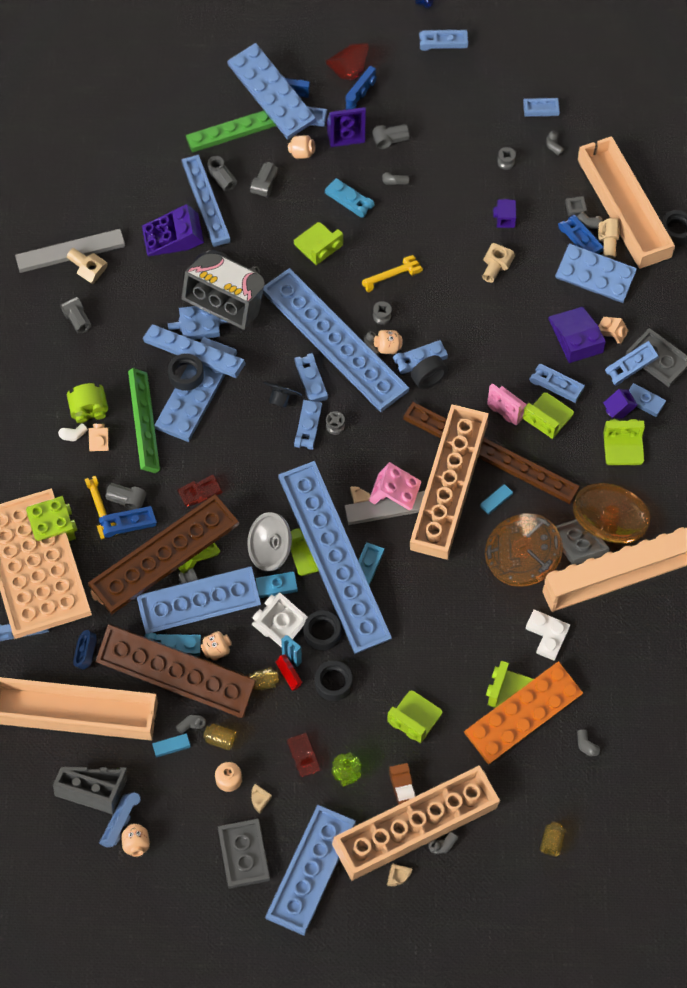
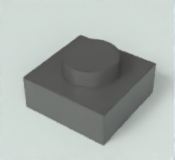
(575, 205)

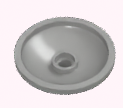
(269, 541)

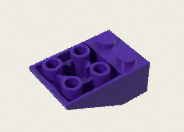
(173, 232)

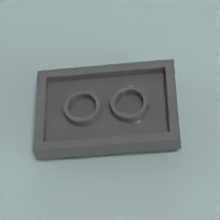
(670, 362)
(580, 544)
(243, 853)

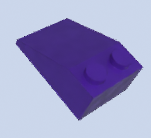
(346, 127)
(577, 334)

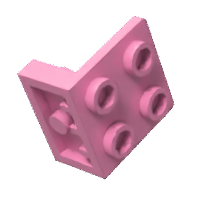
(506, 404)
(395, 485)

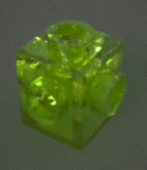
(343, 774)

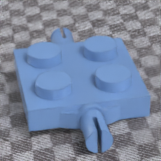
(197, 323)

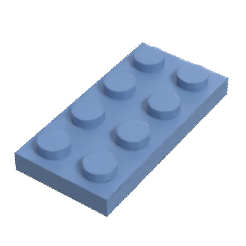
(596, 273)

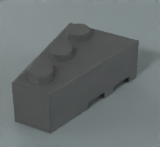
(91, 787)

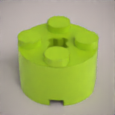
(87, 402)

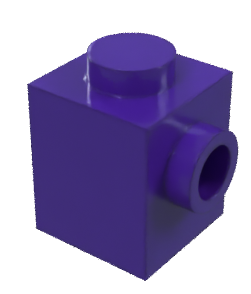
(505, 213)
(620, 404)

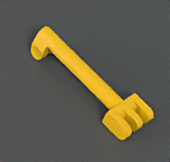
(410, 264)
(92, 485)

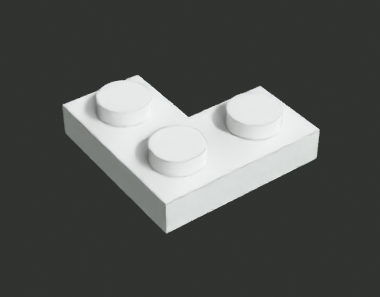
(551, 629)

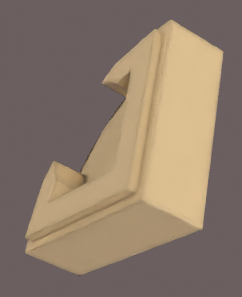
(359, 495)
(259, 798)
(398, 875)

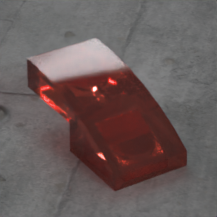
(199, 492)
(303, 755)

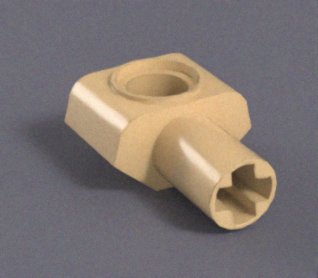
(608, 234)
(85, 262)
(497, 264)

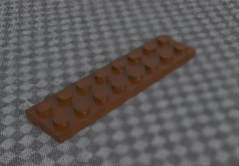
(163, 554)
(176, 670)

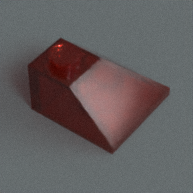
(349, 61)

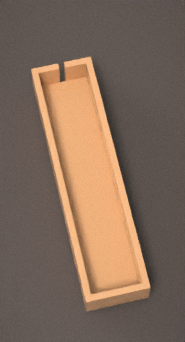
(626, 201)
(616, 570)
(77, 708)

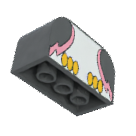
(224, 289)

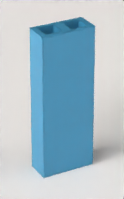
(496, 499)
(171, 745)

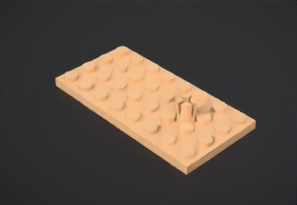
(36, 576)

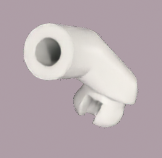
(72, 434)

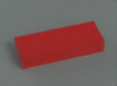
(288, 672)

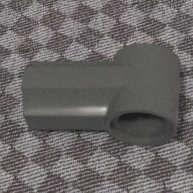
(386, 136)
(221, 174)
(263, 183)
(75, 313)
(130, 498)

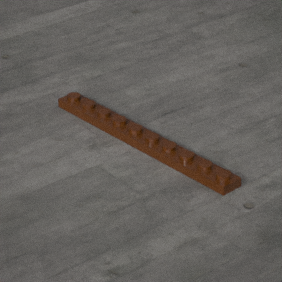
(499, 457)

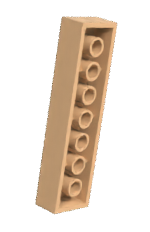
(449, 482)
(415, 822)

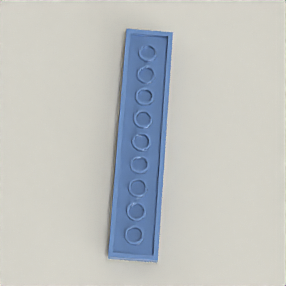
(335, 340)
(334, 557)

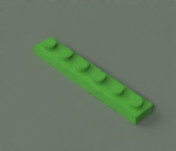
(229, 131)
(144, 420)

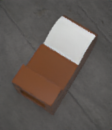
(401, 782)

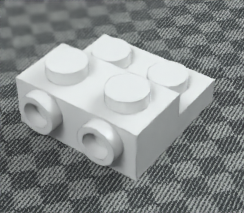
(279, 618)

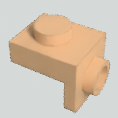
(614, 328)
(99, 438)

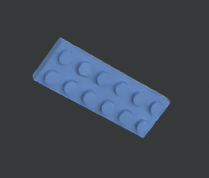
(271, 91)
(187, 408)
(198, 600)
(308, 871)

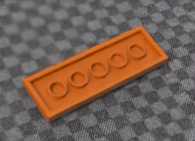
(523, 712)

